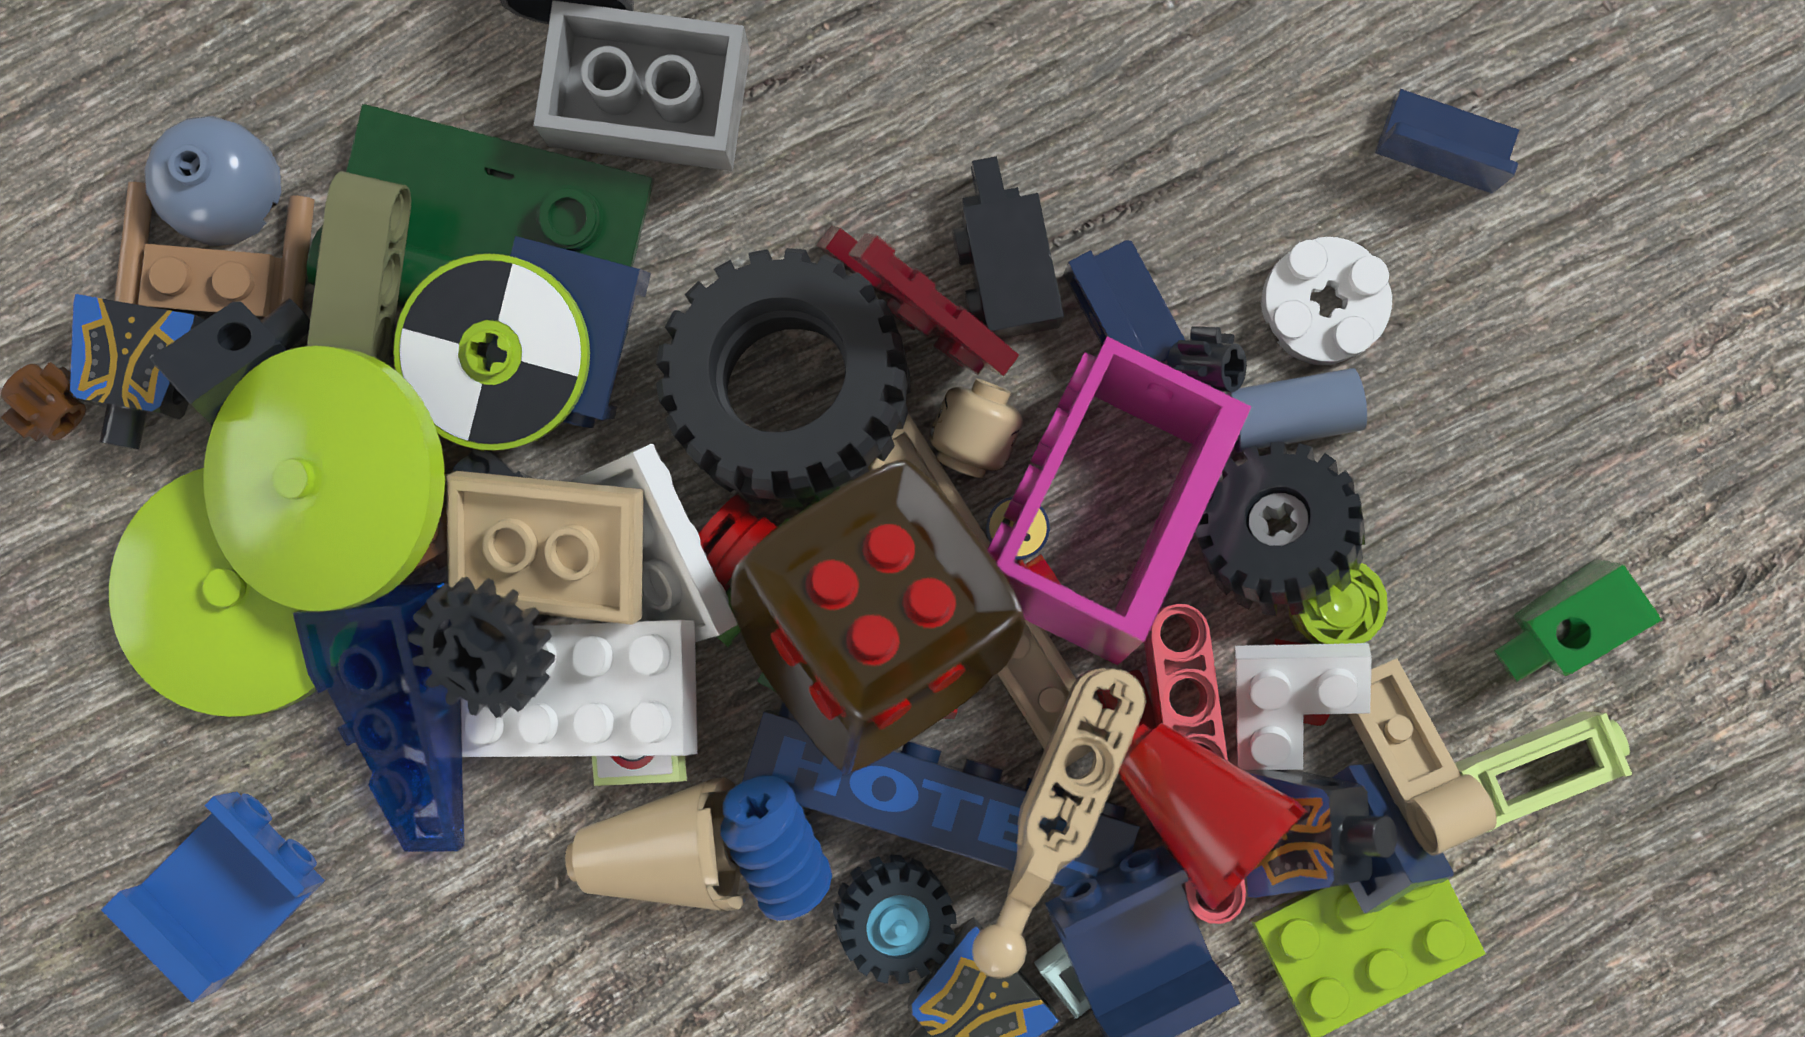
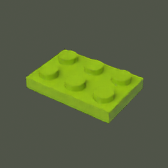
(1352, 962)

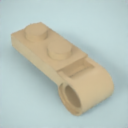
(1417, 767)

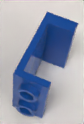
(216, 896)

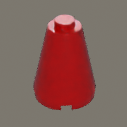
(1205, 808)

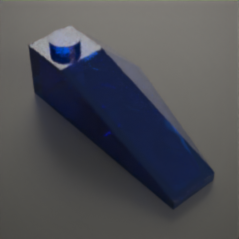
(392, 714)

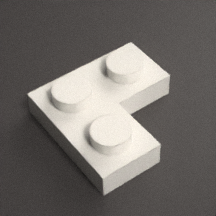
(1284, 683)

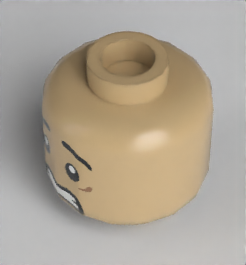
(975, 428)

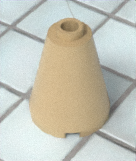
(662, 852)

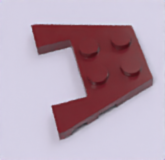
(918, 304)

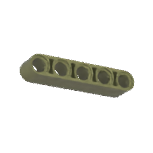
(360, 265)

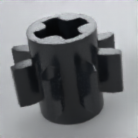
(1210, 358)

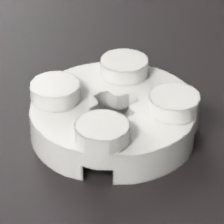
(1358, 281)

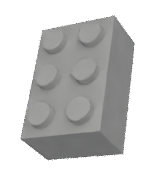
(642, 85)

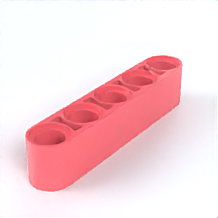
(1201, 725)

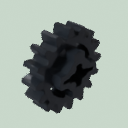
(481, 647)

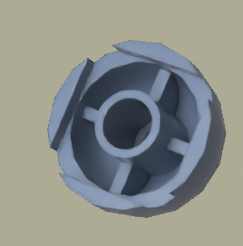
(212, 180)

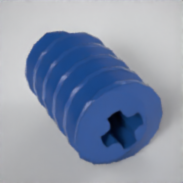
(775, 847)

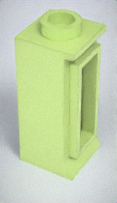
(1603, 737)

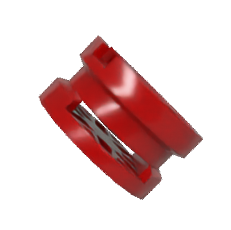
(732, 544)

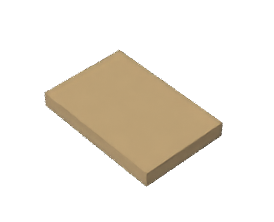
(554, 542)

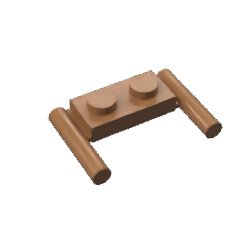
(210, 279)

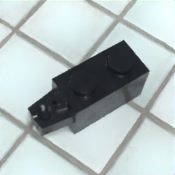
(1008, 257)

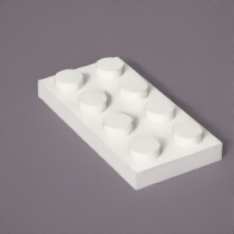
(606, 695)

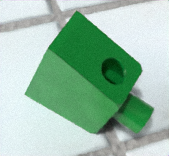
(1602, 612)

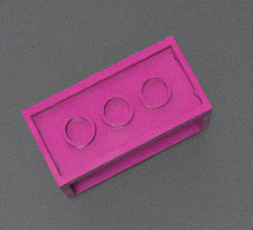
(1166, 401)

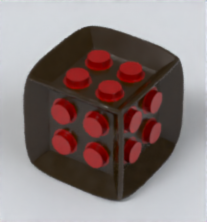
(875, 614)

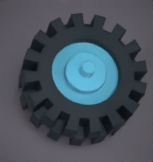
(894, 919)

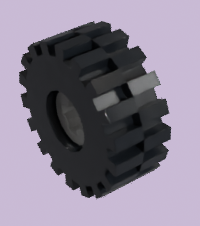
(1286, 566)

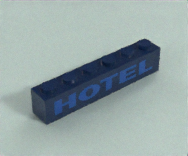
(928, 800)

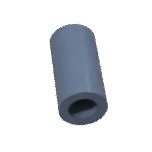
(1302, 409)

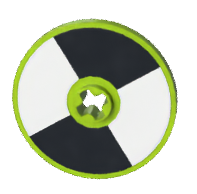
(535, 325)

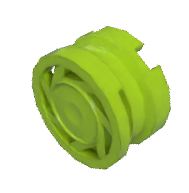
(1350, 615)

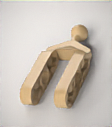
(1000, 947)

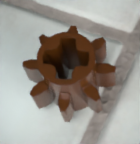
(41, 402)

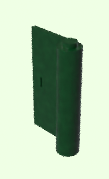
(467, 211)

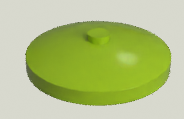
(323, 478)
(194, 619)

